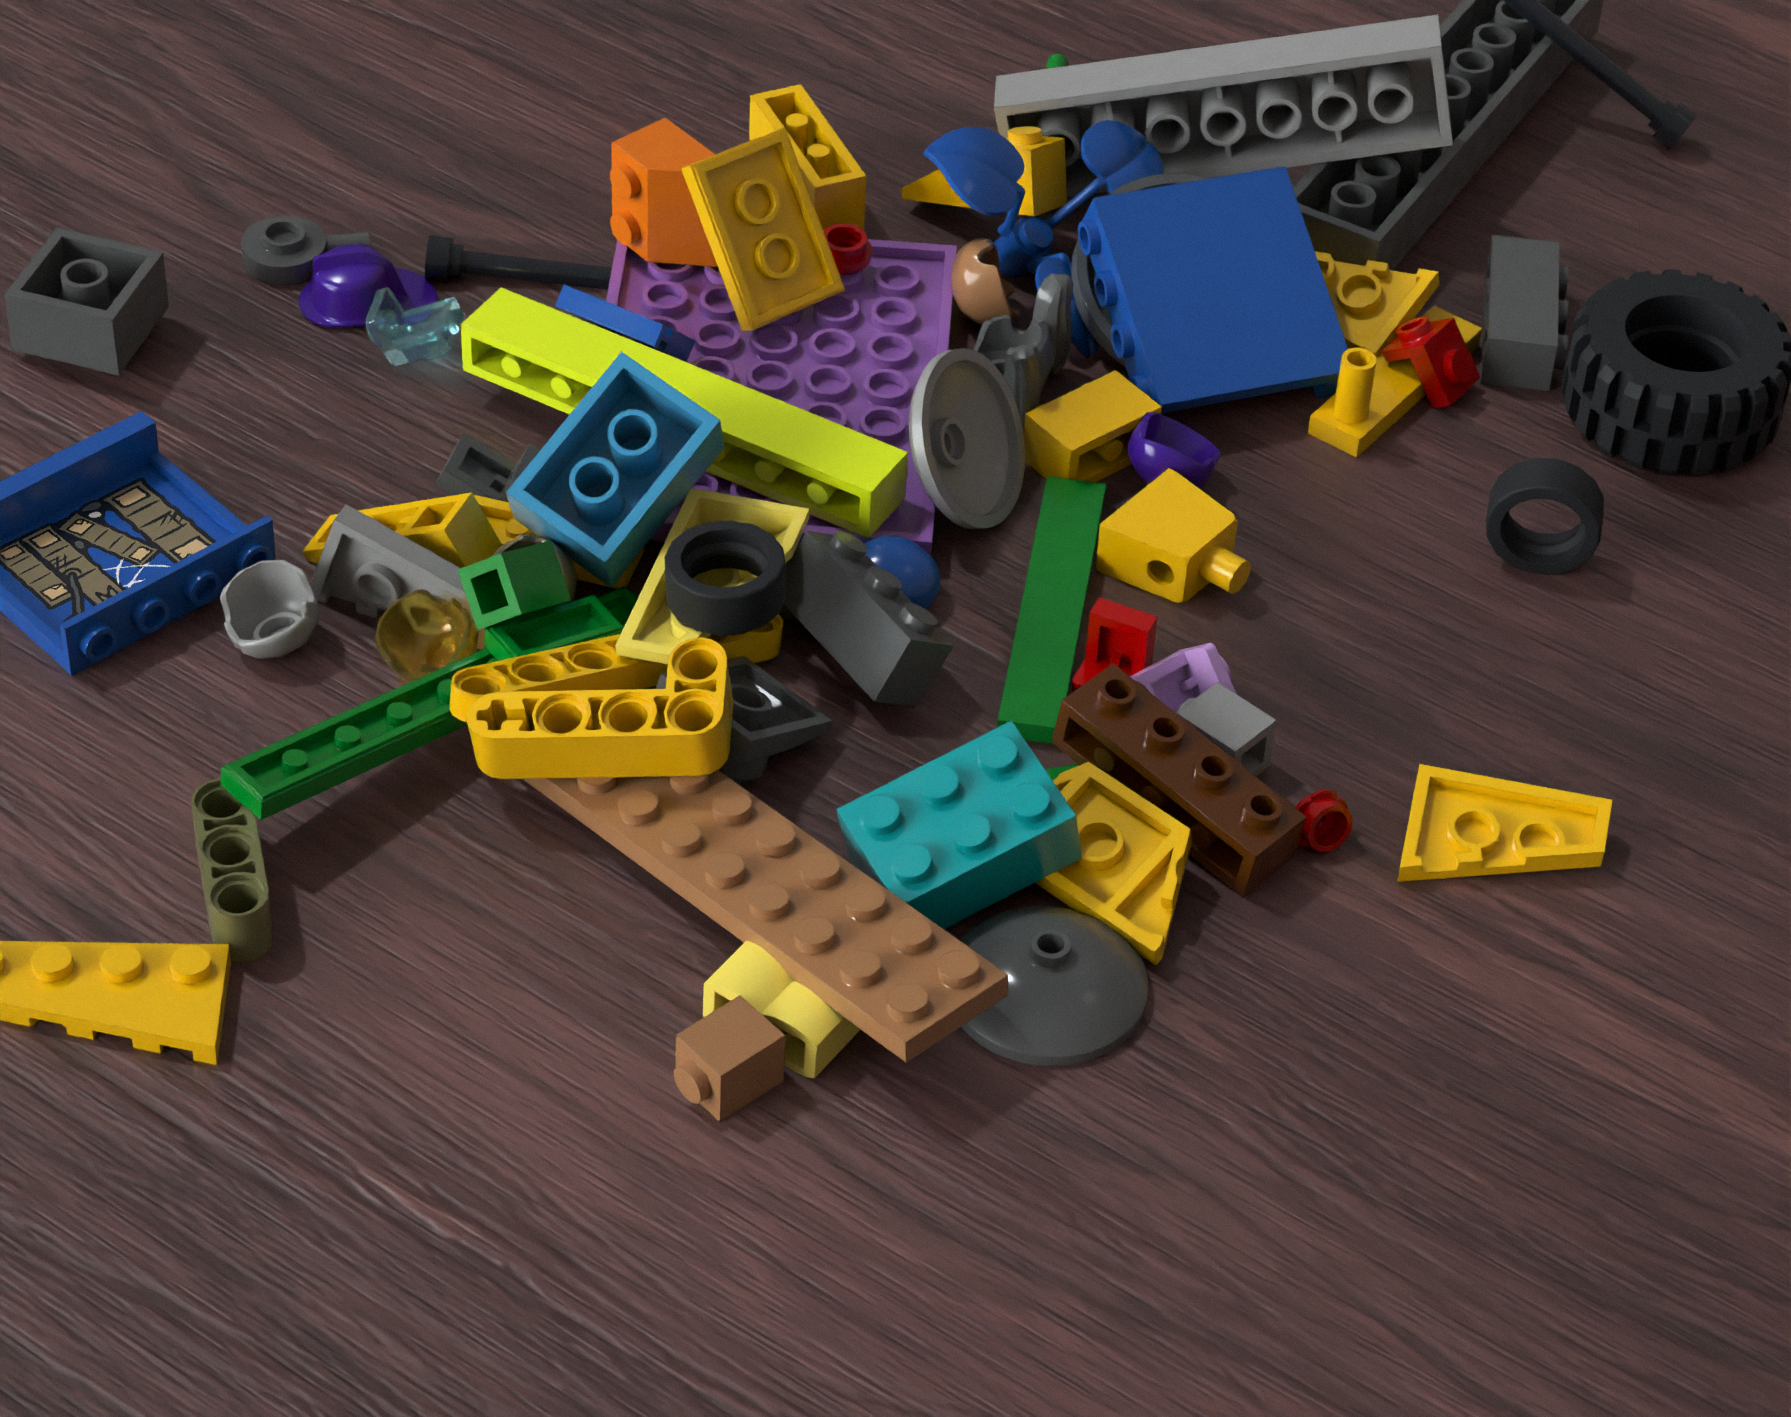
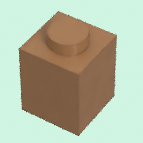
(729, 1058)

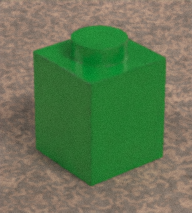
(514, 584)

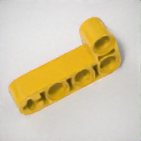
(612, 731)

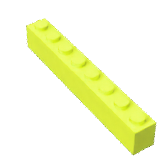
(766, 441)

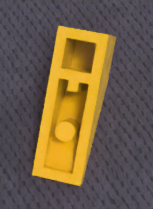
(1042, 176)
(446, 525)

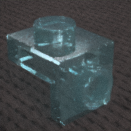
(412, 333)

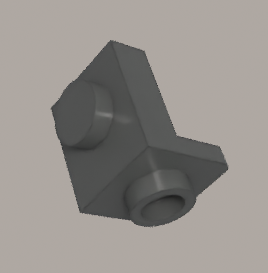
(481, 470)

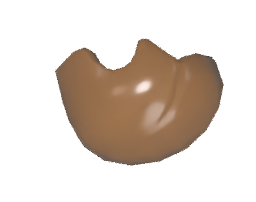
(978, 283)

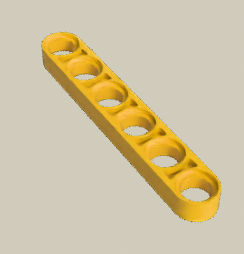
(591, 667)

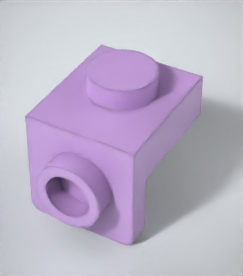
(1185, 675)

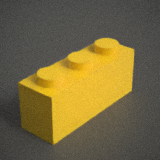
(827, 166)

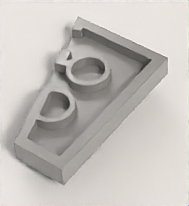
(379, 566)

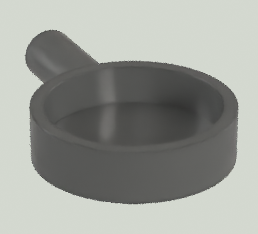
(283, 248)

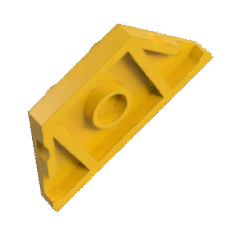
(1128, 861)

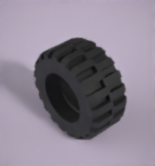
(1677, 372)

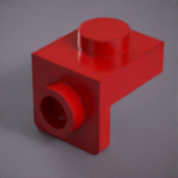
(1438, 357)
(1117, 637)

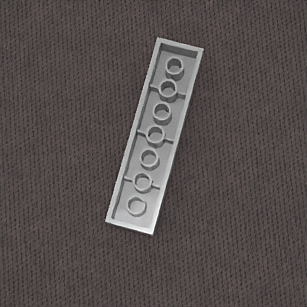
(1249, 100)

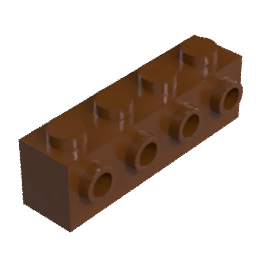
(1235, 819)

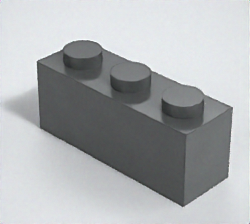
(1523, 313)
(864, 618)

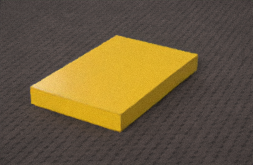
(763, 229)

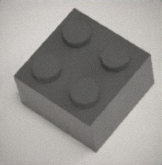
(87, 301)

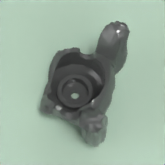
(1038, 352)

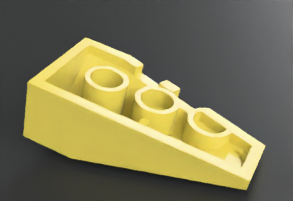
(652, 627)

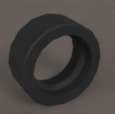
(1543, 551)
(725, 608)

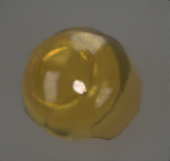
(424, 634)

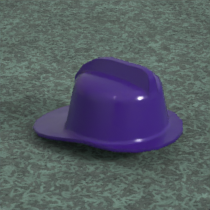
(347, 282)

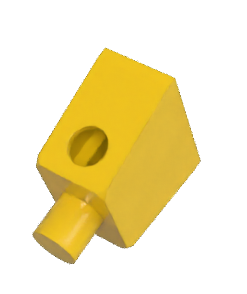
(1172, 541)

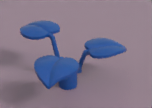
(985, 176)

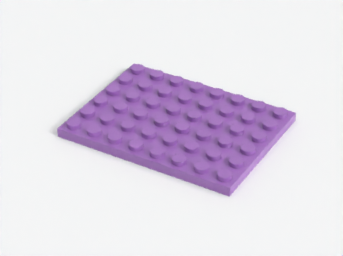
(838, 358)

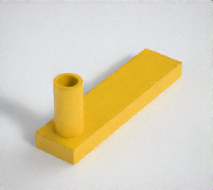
(1375, 393)

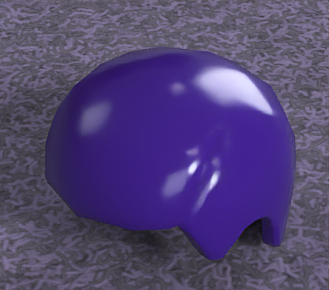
(1166, 444)

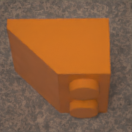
(651, 197)

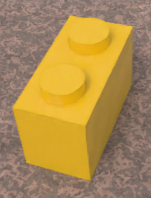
(1086, 429)

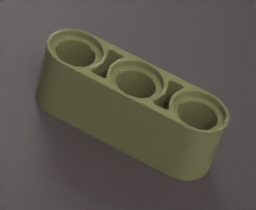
(232, 872)

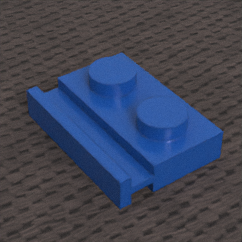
(625, 323)

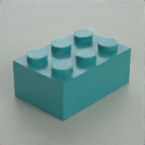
(963, 828)

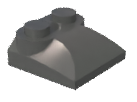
(764, 720)

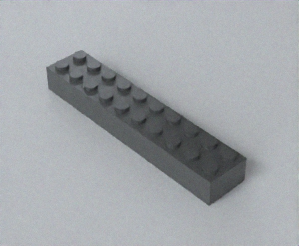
(1493, 77)

